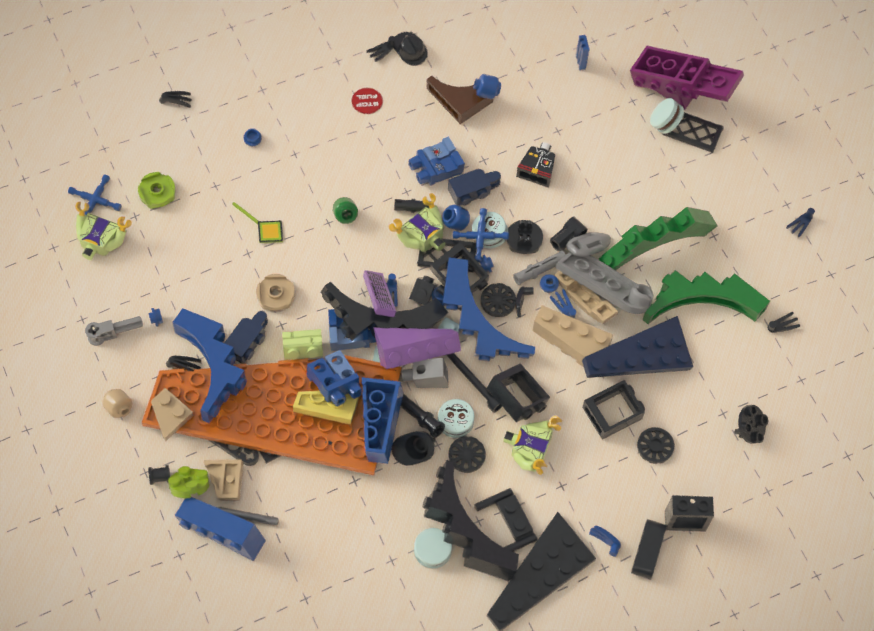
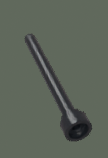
(492, 403)

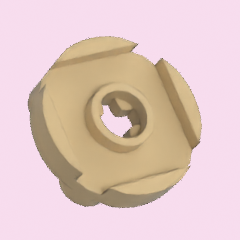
(282, 300)

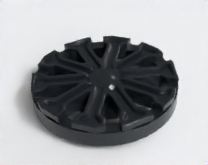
(498, 300)
(655, 445)
(467, 454)

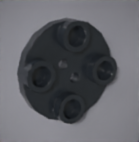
(530, 237)
(752, 424)

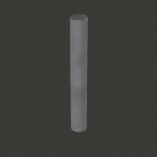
(252, 516)

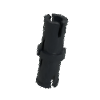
(409, 205)

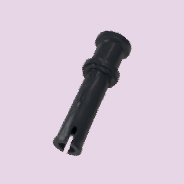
(424, 419)

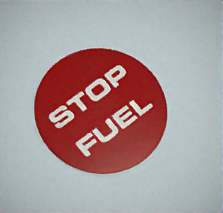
(367, 100)

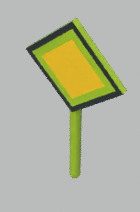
(268, 230)

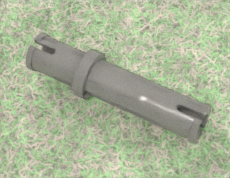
(533, 271)

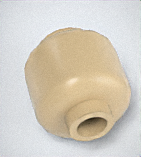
(117, 403)

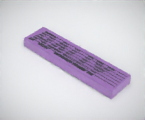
(379, 293)

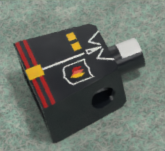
(537, 165)

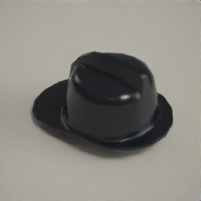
(410, 48)
(413, 448)

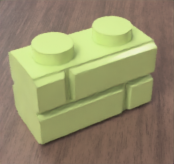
(302, 344)

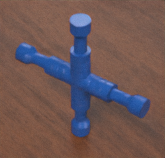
(95, 197)
(480, 235)

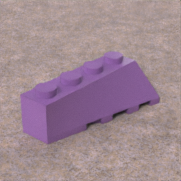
(411, 345)

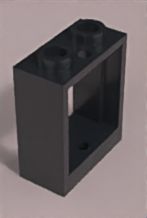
(455, 252)
(527, 384)
(596, 417)
(688, 516)

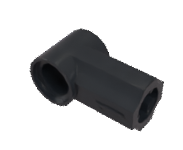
(571, 229)

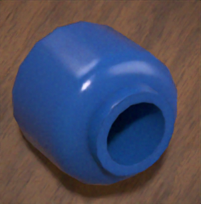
(487, 86)
(456, 217)

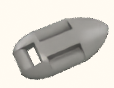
(588, 244)

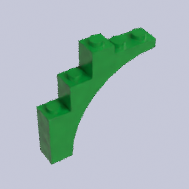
(640, 239)
(704, 289)

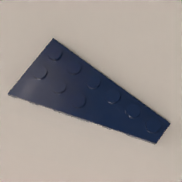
(650, 351)

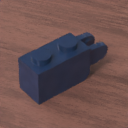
(472, 186)
(247, 336)

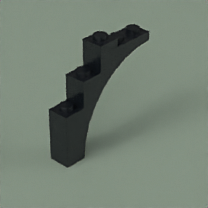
(360, 317)
(479, 550)

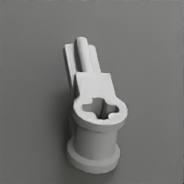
(108, 330)

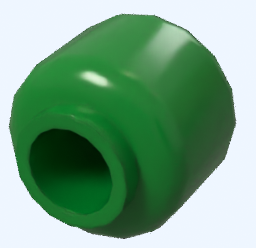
(345, 210)

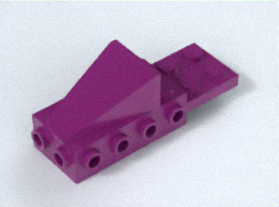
(683, 76)

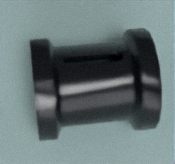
(159, 474)

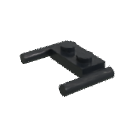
(513, 517)

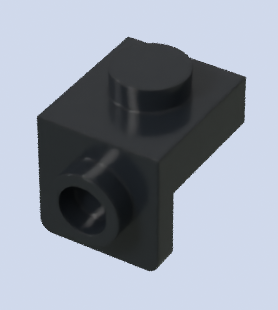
(423, 290)

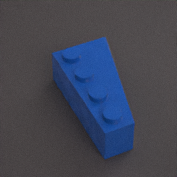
(380, 414)
(221, 527)

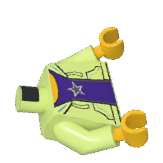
(423, 229)
(97, 233)
(532, 443)

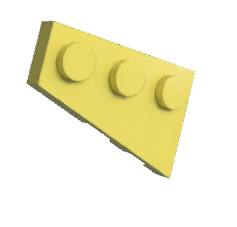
(315, 405)

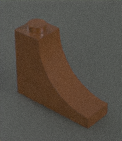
(458, 101)

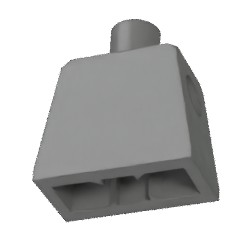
(428, 373)

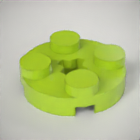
(158, 199)
(188, 482)

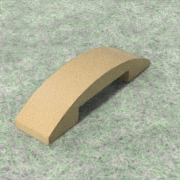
(586, 299)

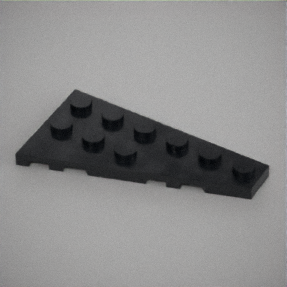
(549, 565)

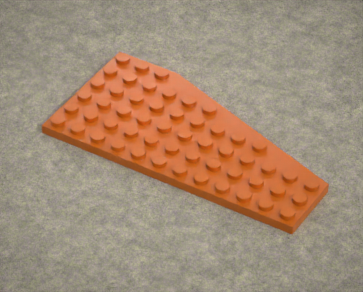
(264, 416)

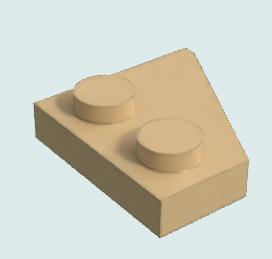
(170, 413)
(226, 478)

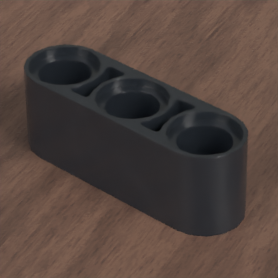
(648, 549)

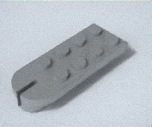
(607, 283)

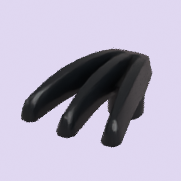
(383, 48)
(174, 97)
(520, 297)
(777, 326)
(181, 362)

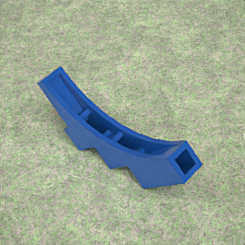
(208, 338)
(489, 340)

